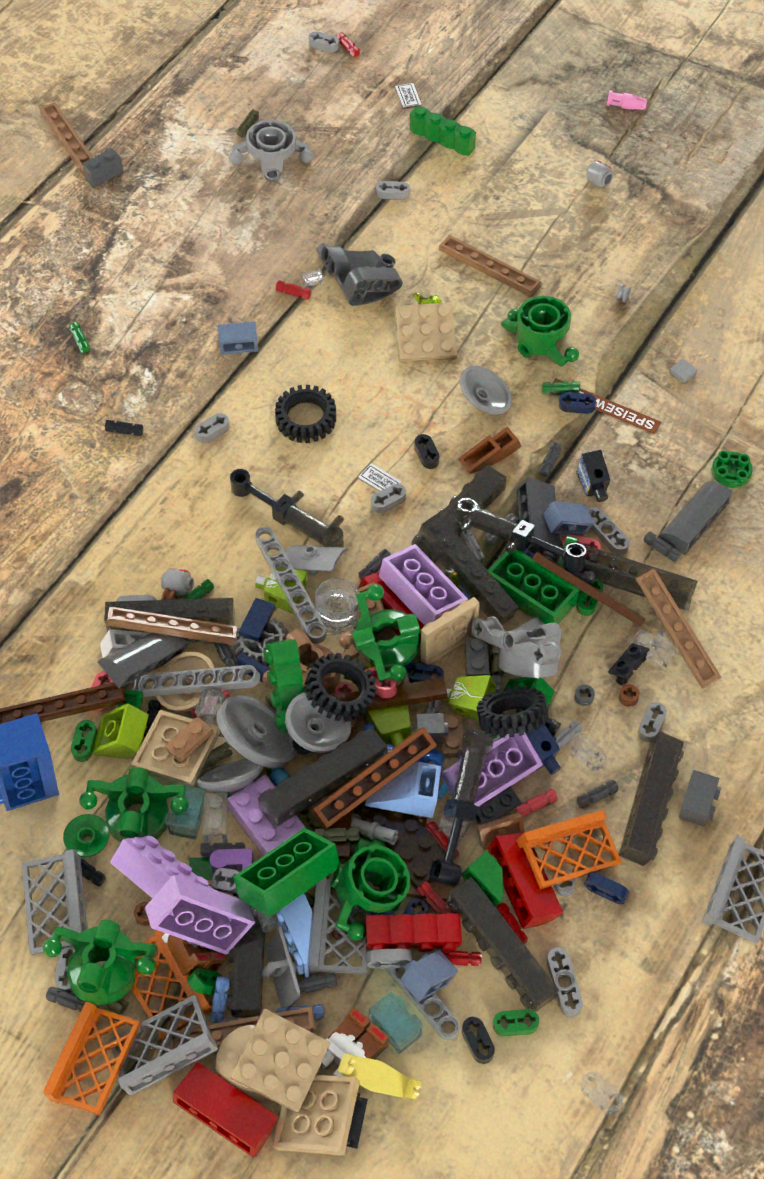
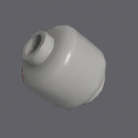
(599, 174)
(177, 580)

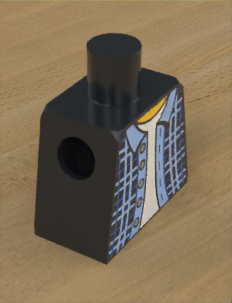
(594, 475)

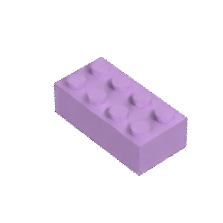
(420, 584)
(505, 765)
(246, 811)
(150, 864)
(199, 914)

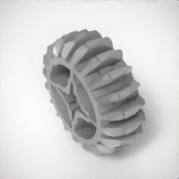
(273, 633)

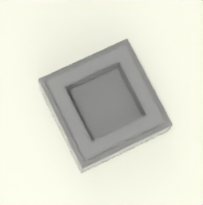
(683, 371)

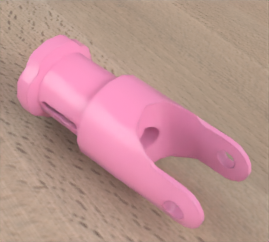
(626, 101)

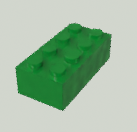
(534, 587)
(287, 872)

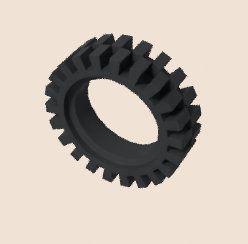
(305, 431)
(333, 706)
(532, 717)

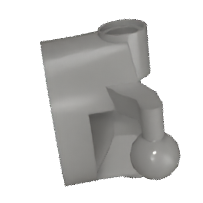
(271, 143)

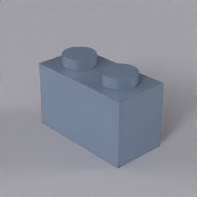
(237, 338)
(568, 518)
(428, 974)

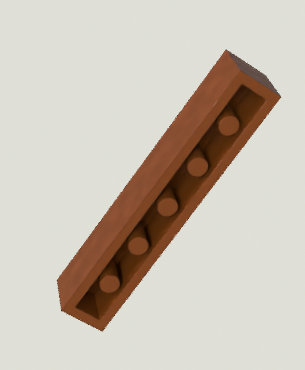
(373, 777)

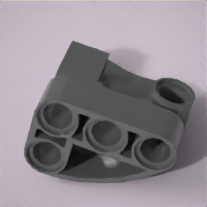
(361, 274)

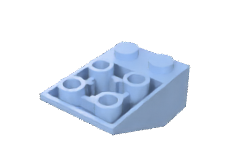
(410, 792)
(296, 924)

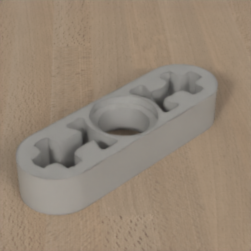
(608, 539)
(565, 964)

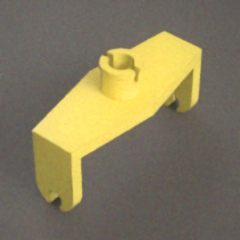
(378, 1077)

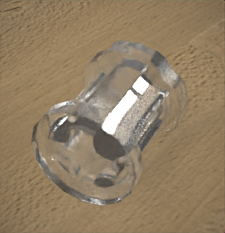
(312, 278)

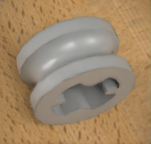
(623, 293)
(567, 890)

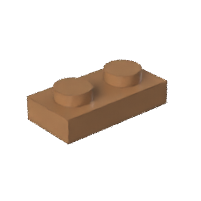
(189, 739)
(453, 740)
(503, 826)

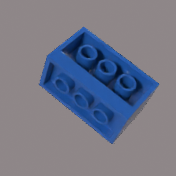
(25, 764)

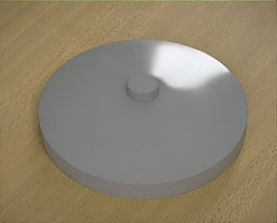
(252, 731)

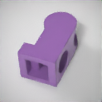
(231, 859)

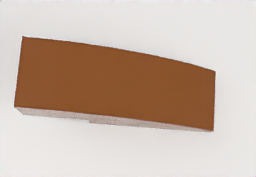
(490, 451)

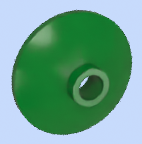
(85, 826)

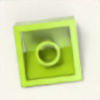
(120, 732)

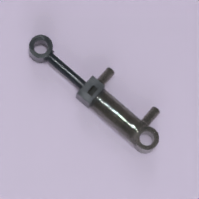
(288, 512)
(518, 534)
(475, 747)

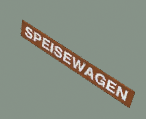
(621, 412)

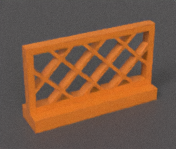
(559, 832)
(174, 969)
(72, 1056)

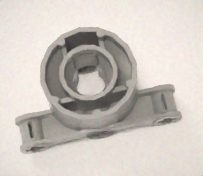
(522, 651)

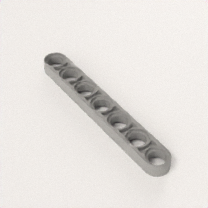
(293, 592)
(198, 680)
(436, 1021)

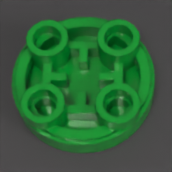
(732, 469)

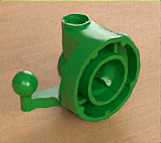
(538, 327)
(389, 654)
(131, 790)
(380, 867)
(102, 943)

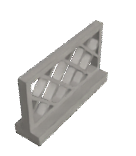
(724, 886)
(74, 895)
(320, 933)
(173, 1060)

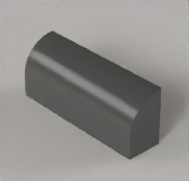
(533, 501)
(697, 516)
(141, 657)

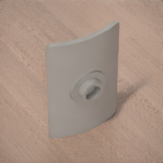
(313, 558)
(282, 970)

